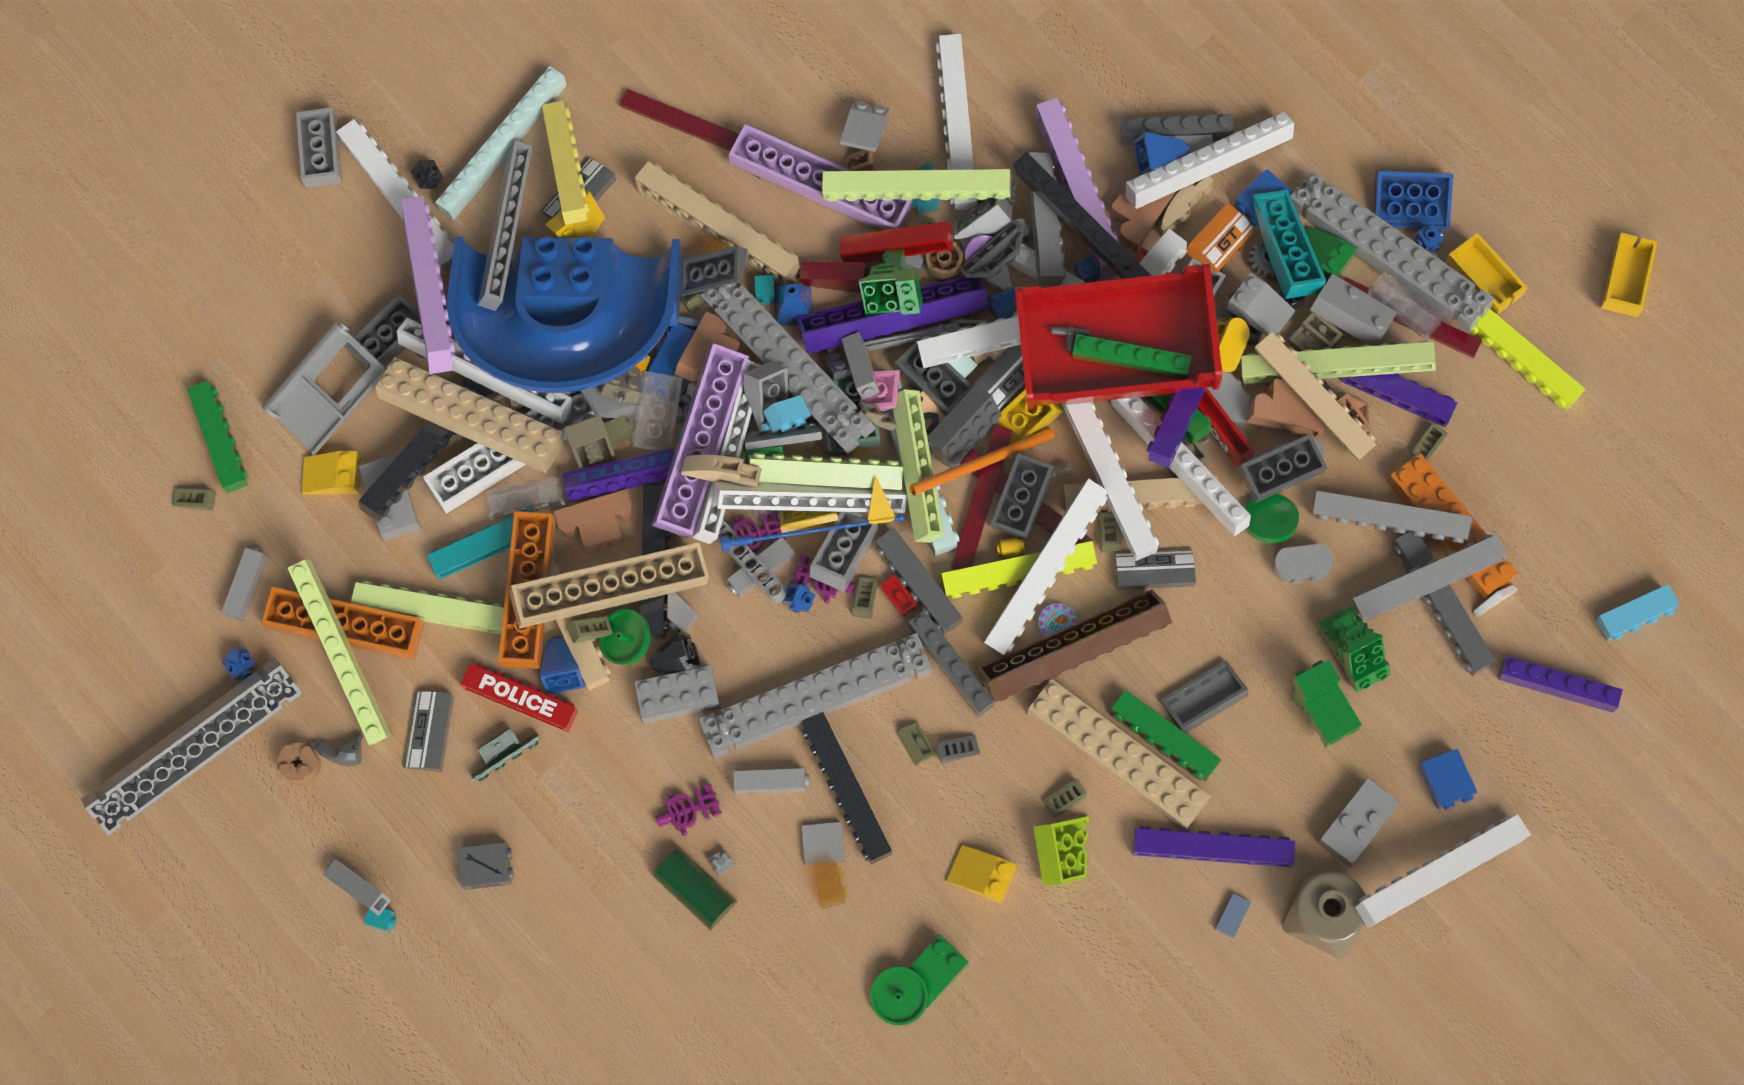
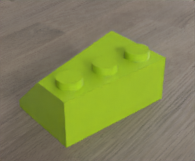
(1062, 850)

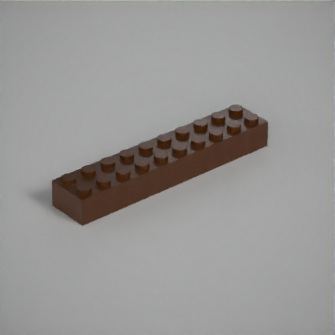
(1074, 645)

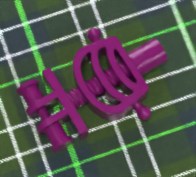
(775, 522)
(827, 594)
(670, 816)

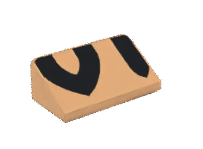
(932, 413)

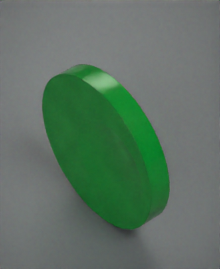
(1272, 519)
(629, 637)
(899, 995)

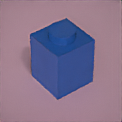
(1087, 270)

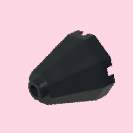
(676, 655)

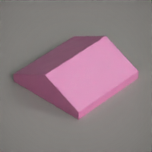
(888, 386)

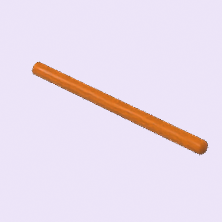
(982, 461)

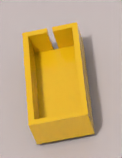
(1487, 271)
(1629, 275)

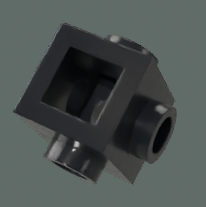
(427, 174)

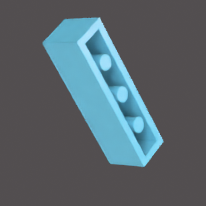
(1637, 612)

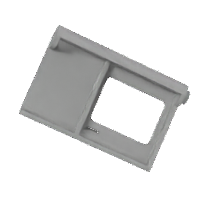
(305, 406)

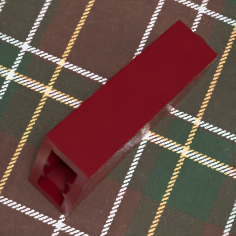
(833, 275)

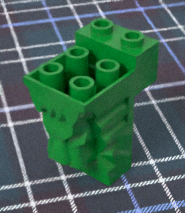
(891, 286)
(1356, 648)
(1325, 703)

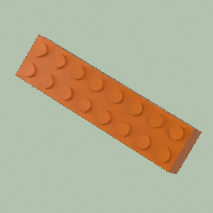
(1423, 488)
(528, 561)
(363, 626)

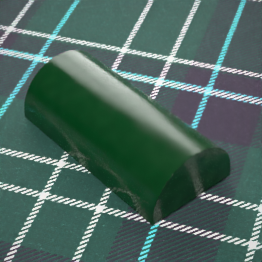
(694, 888)

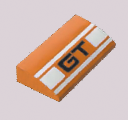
(1220, 238)

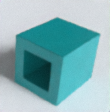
(765, 289)
(384, 922)

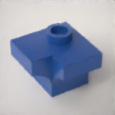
(1002, 304)

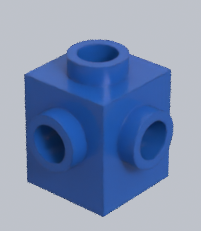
(1429, 238)
(798, 597)
(239, 663)

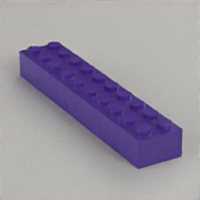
(940, 302)

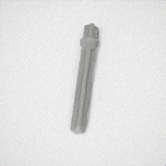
(910, 337)

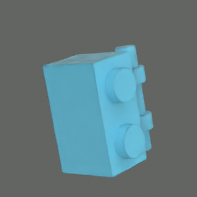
(786, 414)

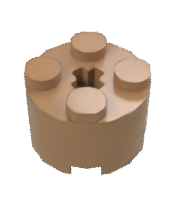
(944, 270)
(290, 756)

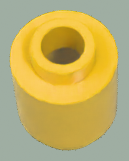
(1010, 548)

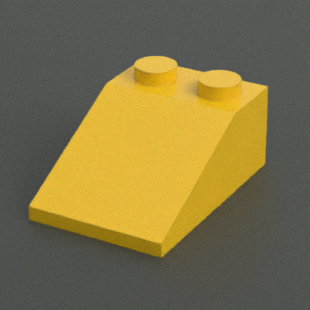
(581, 229)
(1025, 421)
(332, 473)
(982, 874)

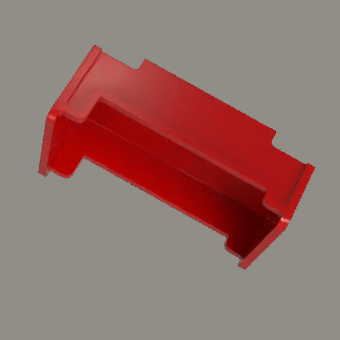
(1149, 311)

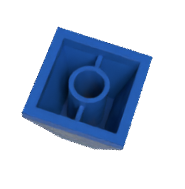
(1157, 150)
(791, 302)
(559, 668)

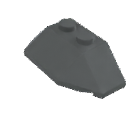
(995, 253)

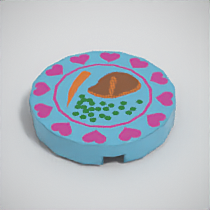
(1055, 618)

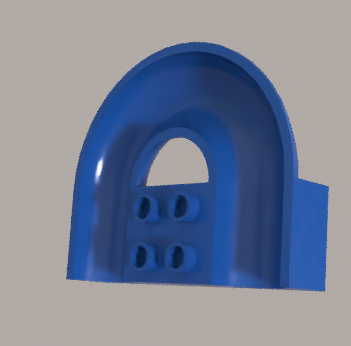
(608, 299)

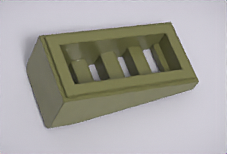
(1436, 429)
(206, 498)
(1109, 544)
(865, 609)
(578, 632)
(1062, 792)

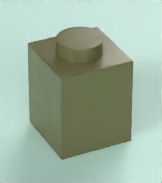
(618, 430)

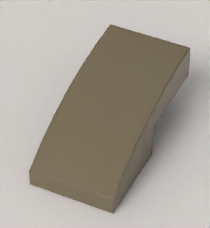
(874, 414)

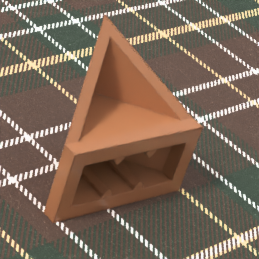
(860, 161)
(1357, 407)

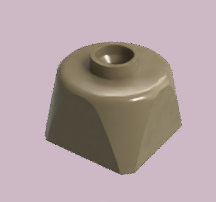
(1311, 924)

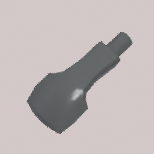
(346, 755)

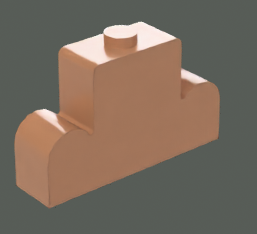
(1138, 222)
(709, 331)
(1284, 411)
(596, 520)

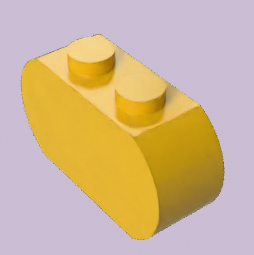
(1233, 338)

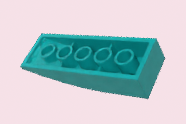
(1288, 245)

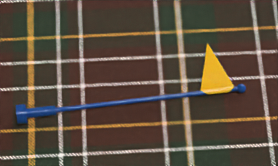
(879, 513)

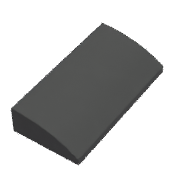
(1204, 697)

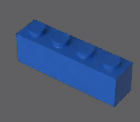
(671, 350)

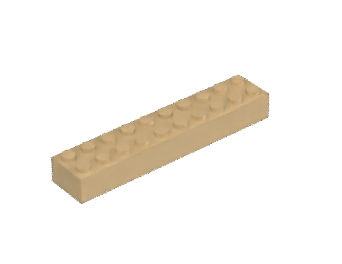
(712, 222)
(470, 415)
(608, 585)
(1118, 755)

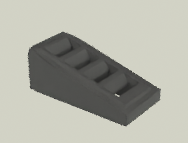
(953, 757)

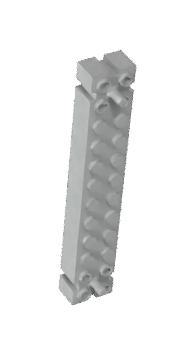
(1392, 252)
(805, 378)
(817, 693)
(191, 746)

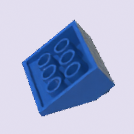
(1413, 198)

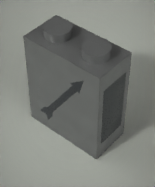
(485, 866)

